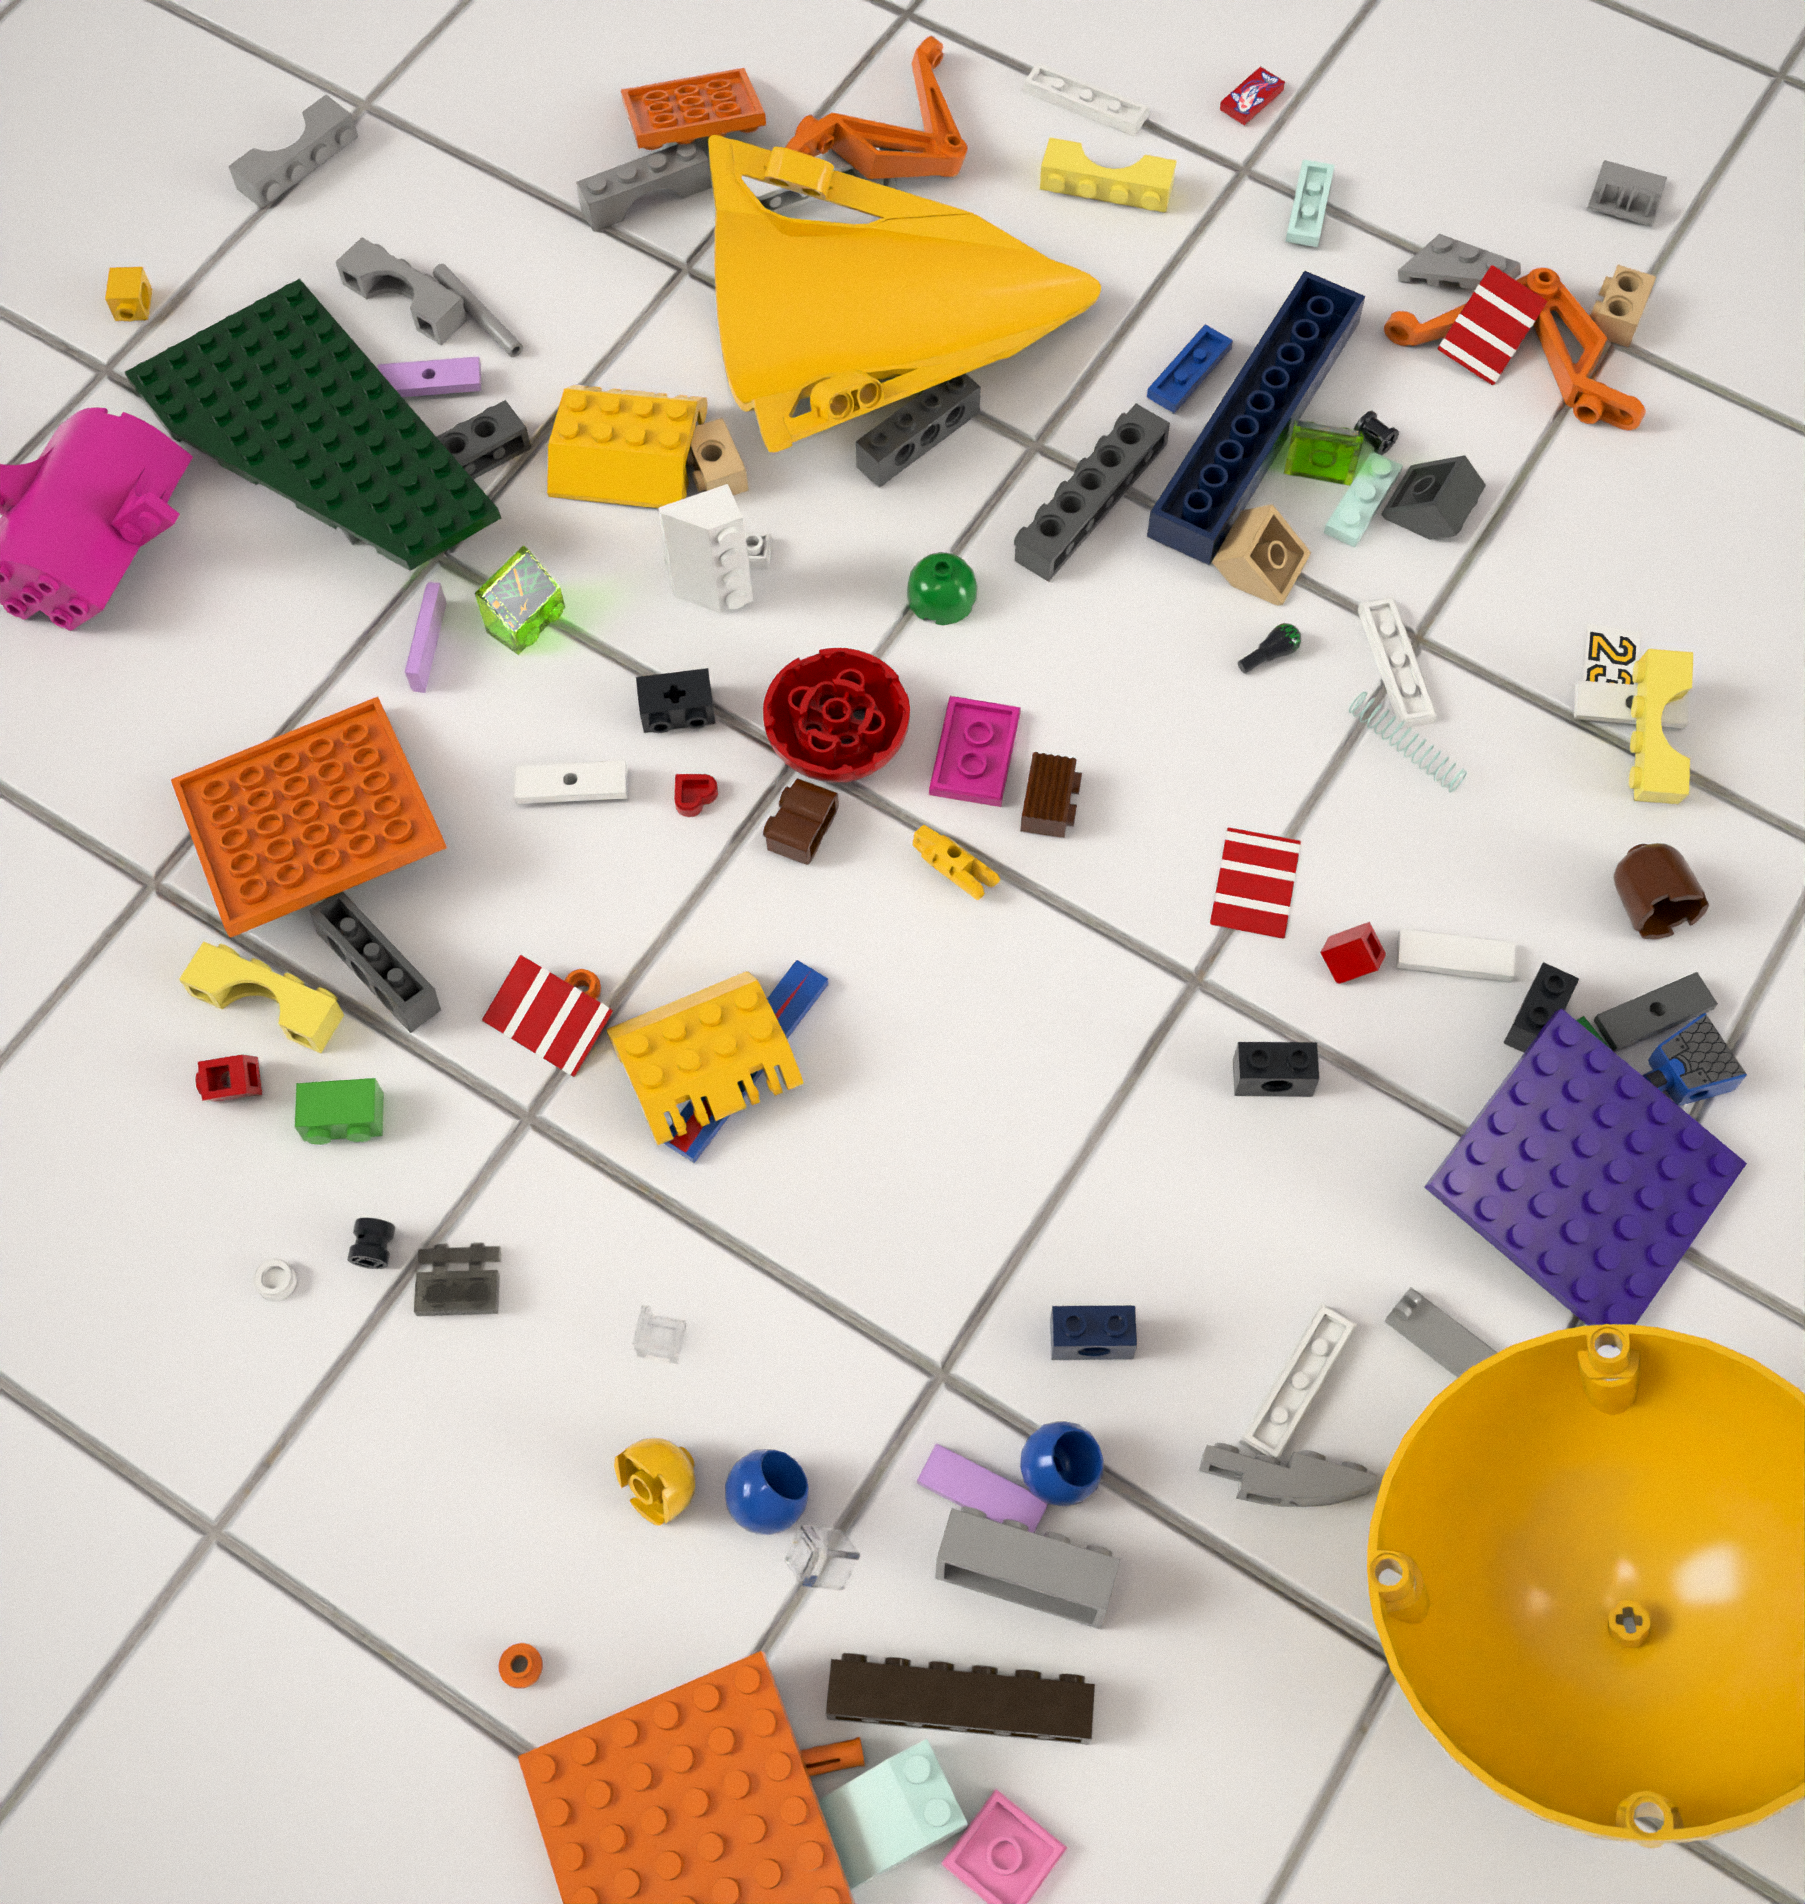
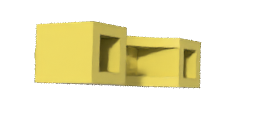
(1141, 185)
(1659, 770)
(223, 977)

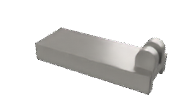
(1437, 1333)

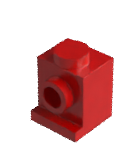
(244, 1078)

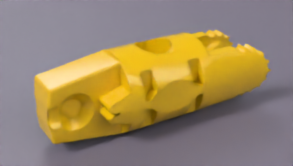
(954, 862)

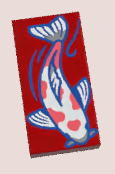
(1252, 95)

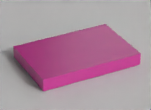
(975, 751)

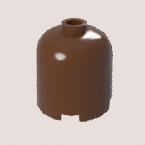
(1658, 890)

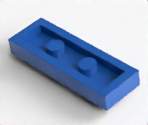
(1189, 368)

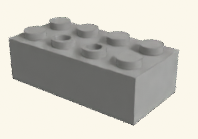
(1027, 1567)

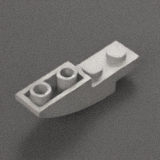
(1303, 1483)

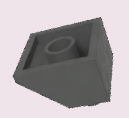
(1435, 497)

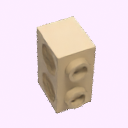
(1622, 304)

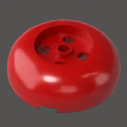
(842, 683)

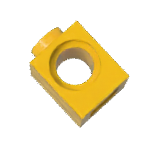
(128, 293)

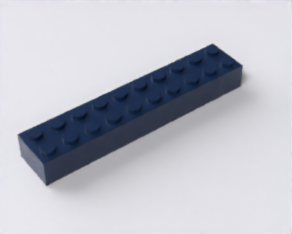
(1255, 417)

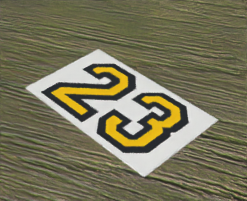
(1610, 655)

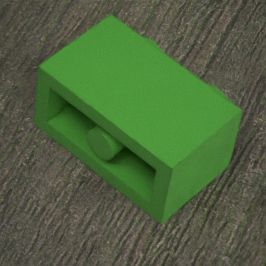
(339, 1110)

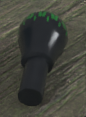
(1280, 642)

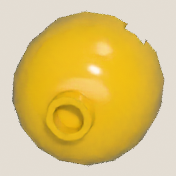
(658, 1476)

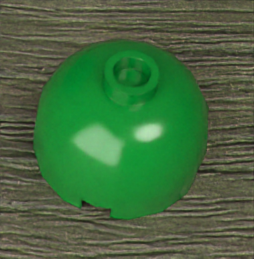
(942, 588)

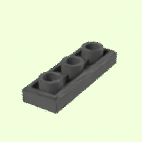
(1672, 1004)

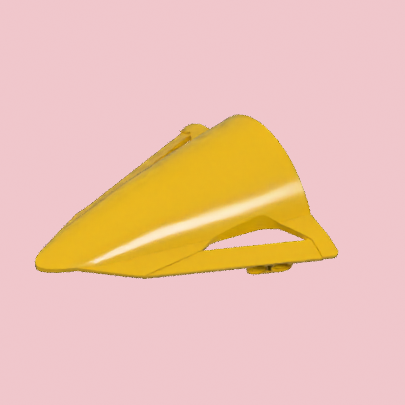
(854, 304)

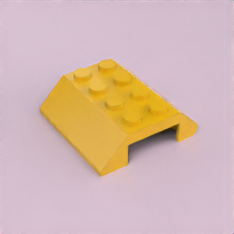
(622, 446)
(702, 1050)

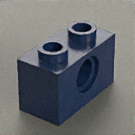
(1093, 1332)

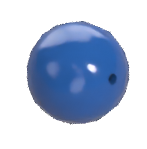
(1077, 1459)
(766, 1492)

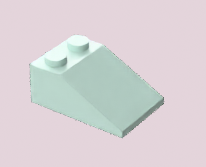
(891, 1814)

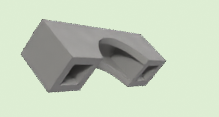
(268, 174)
(609, 194)
(373, 271)

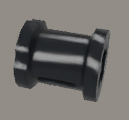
(1376, 432)

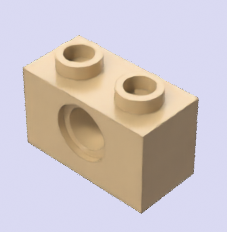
(716, 459)

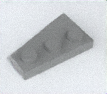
(1455, 262)

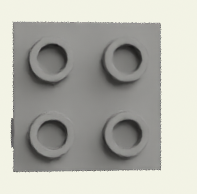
(1627, 192)

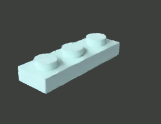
(1310, 203)
(1363, 499)

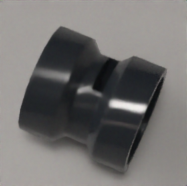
(371, 1243)

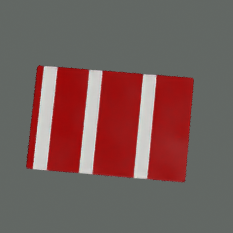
(1492, 325)
(1255, 883)
(547, 1015)

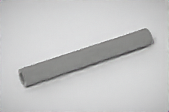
(479, 311)

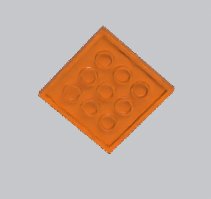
(692, 108)

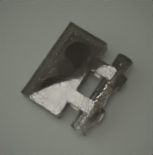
(457, 1291)

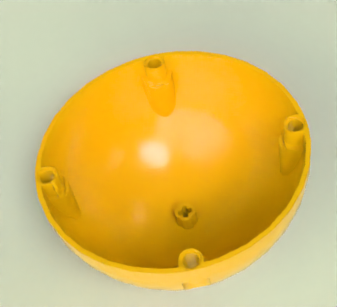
(1552, 1509)

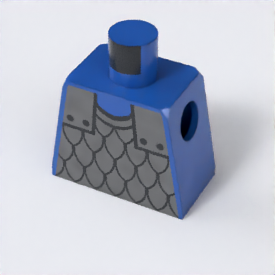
(1695, 1064)

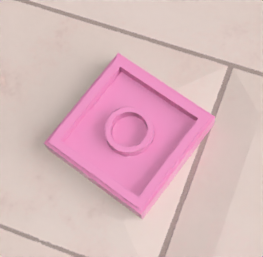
(1003, 1853)

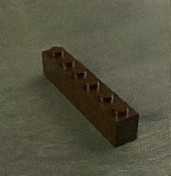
(960, 1700)

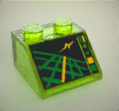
(1323, 452)
(519, 601)

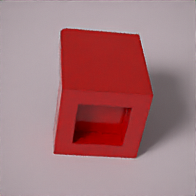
(1353, 953)

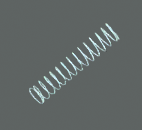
(1364, 694)

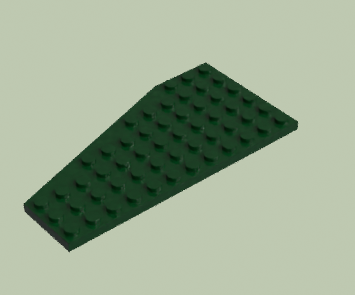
(313, 419)

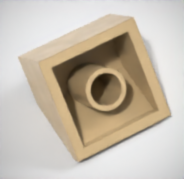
(1262, 554)

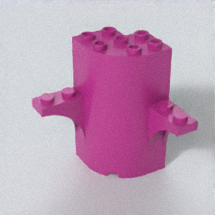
(83, 513)

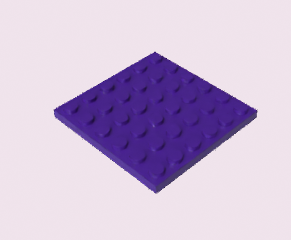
(1586, 1175)

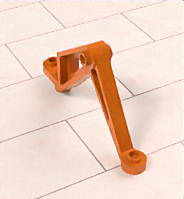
(856, 138)
(1589, 398)

